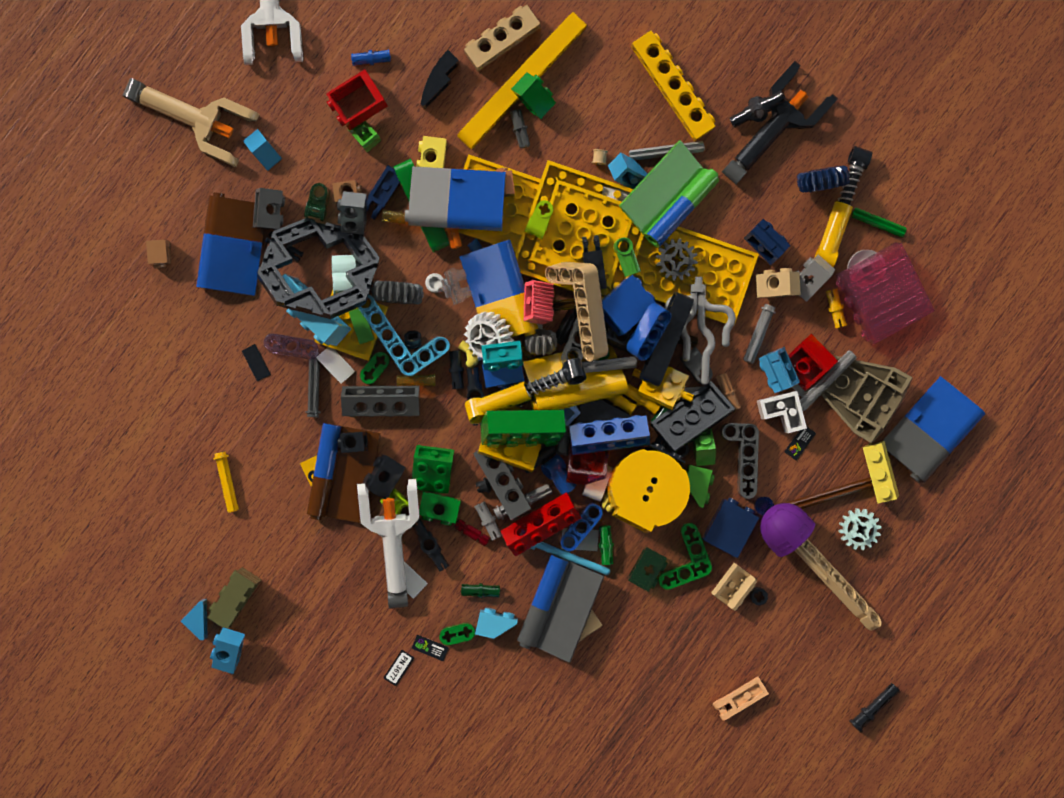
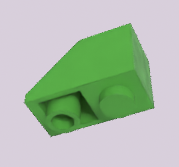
(704, 449)
(699, 480)

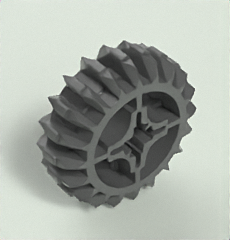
(397, 292)

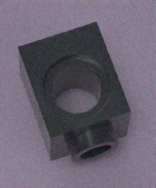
(361, 442)

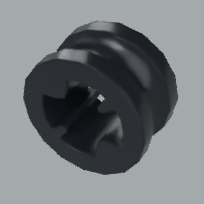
(412, 339)
(763, 592)

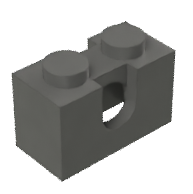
(261, 217)

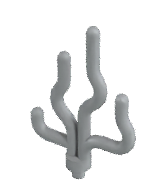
(698, 293)

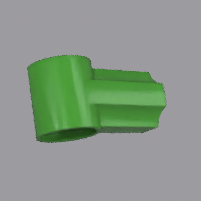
(627, 259)

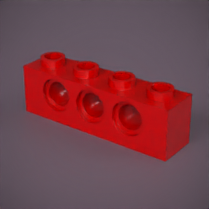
(540, 524)

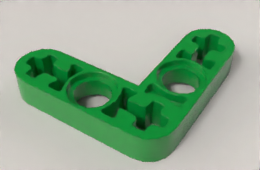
(695, 560)

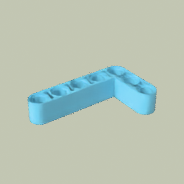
(395, 340)

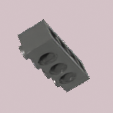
(388, 395)
(513, 509)

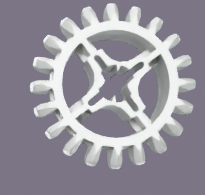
(485, 330)

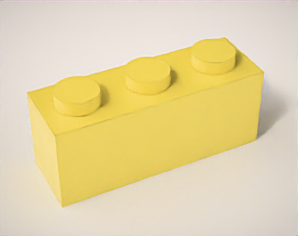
(881, 472)

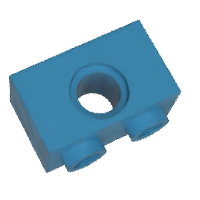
(227, 650)

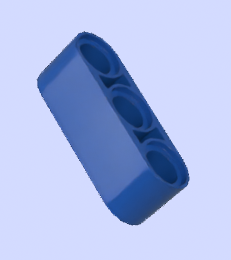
(648, 331)
(579, 536)

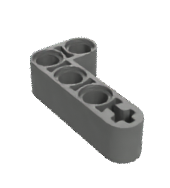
(743, 461)

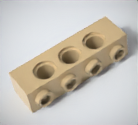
(481, 59)

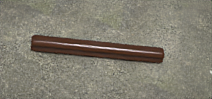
(833, 493)

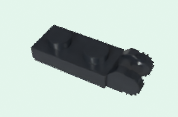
(596, 258)

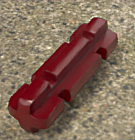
(472, 532)

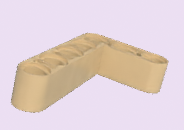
(588, 304)

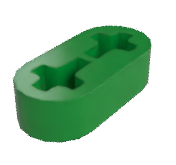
(378, 371)
(455, 629)

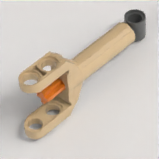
(203, 120)

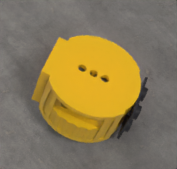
(649, 488)

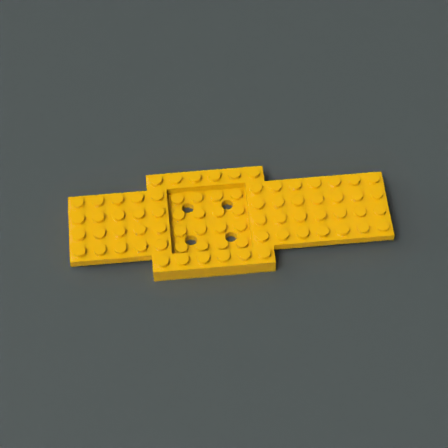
(722, 265)

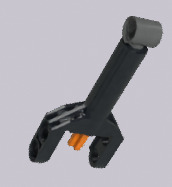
(783, 117)

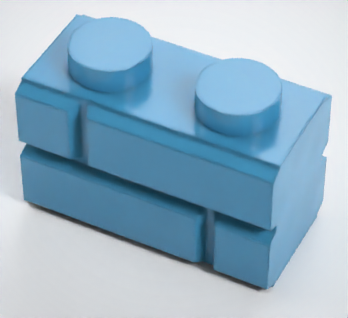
(779, 370)

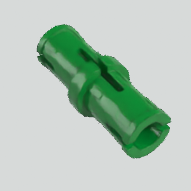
(606, 545)

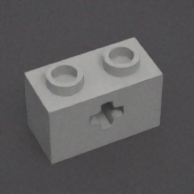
(821, 273)

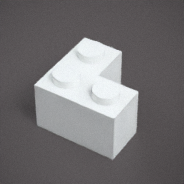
(785, 406)

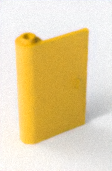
(595, 387)

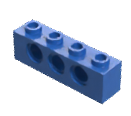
(602, 442)

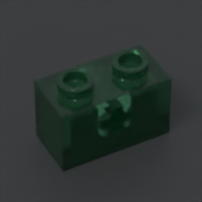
(637, 575)

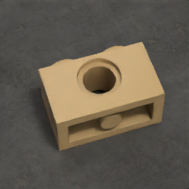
(788, 283)

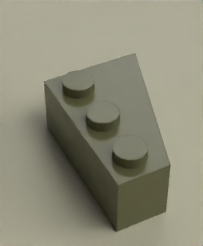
(233, 597)

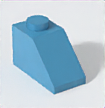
(626, 171)

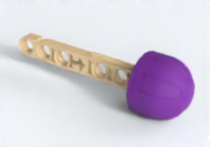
(787, 530)

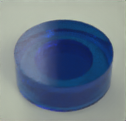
(762, 504)

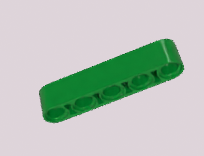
(435, 236)

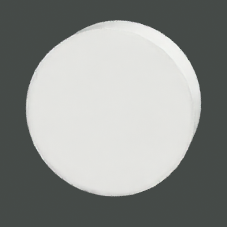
(433, 282)

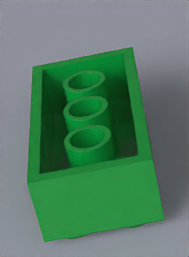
(522, 427)

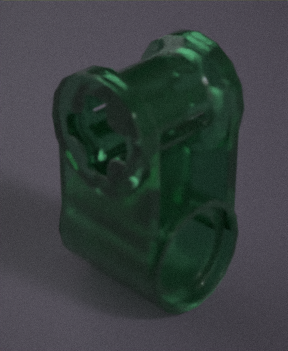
(317, 203)

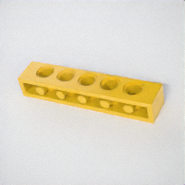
(653, 41)

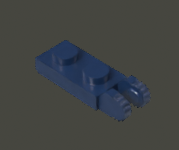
(383, 190)

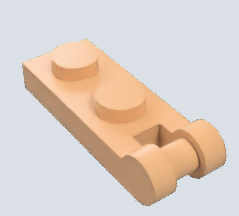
(741, 698)

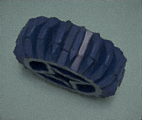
(823, 179)

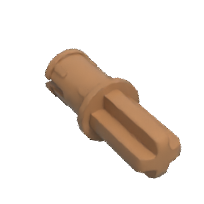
(728, 390)

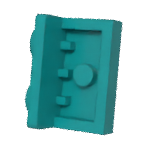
(502, 356)

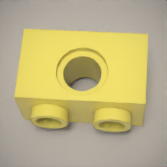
(432, 145)

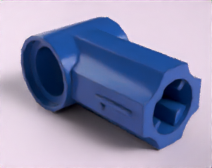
(556, 471)

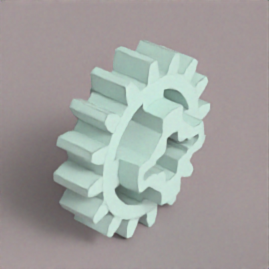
(867, 525)

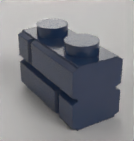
(767, 241)

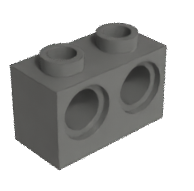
(353, 212)

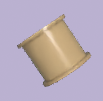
(599, 157)

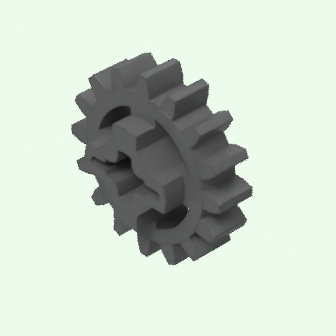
(667, 258)

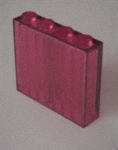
(884, 293)

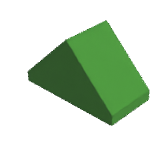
(365, 136)

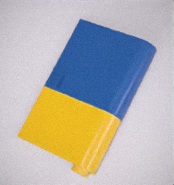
(498, 285)

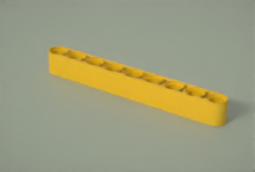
(536, 64)

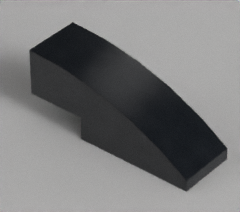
(438, 78)

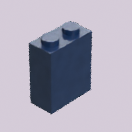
(730, 527)

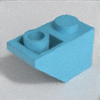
(494, 624)

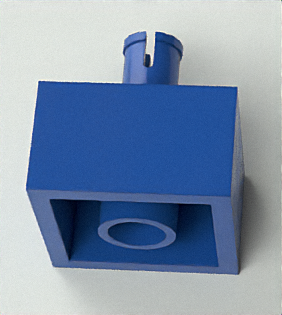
(503, 377)

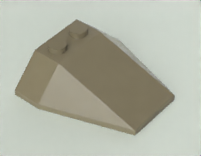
(867, 396)

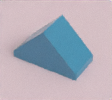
(262, 150)
(197, 620)

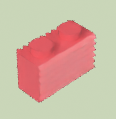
(538, 302)

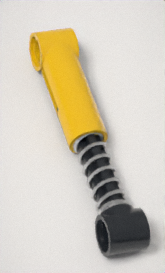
(841, 211)
(571, 372)

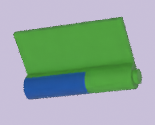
(668, 194)

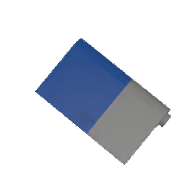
(456, 198)

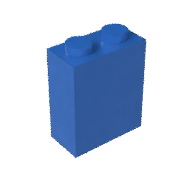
(626, 305)

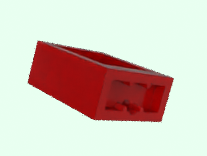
(348, 87)

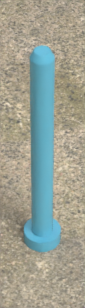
(573, 558)

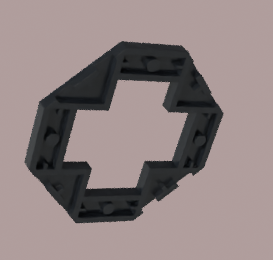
(307, 299)

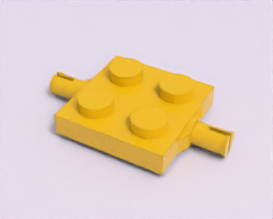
(669, 390)

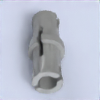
(488, 520)

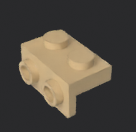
(734, 586)

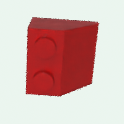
(811, 361)

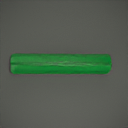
(878, 222)

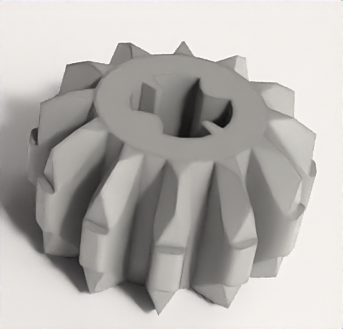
(542, 342)

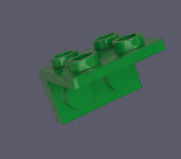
(432, 468)

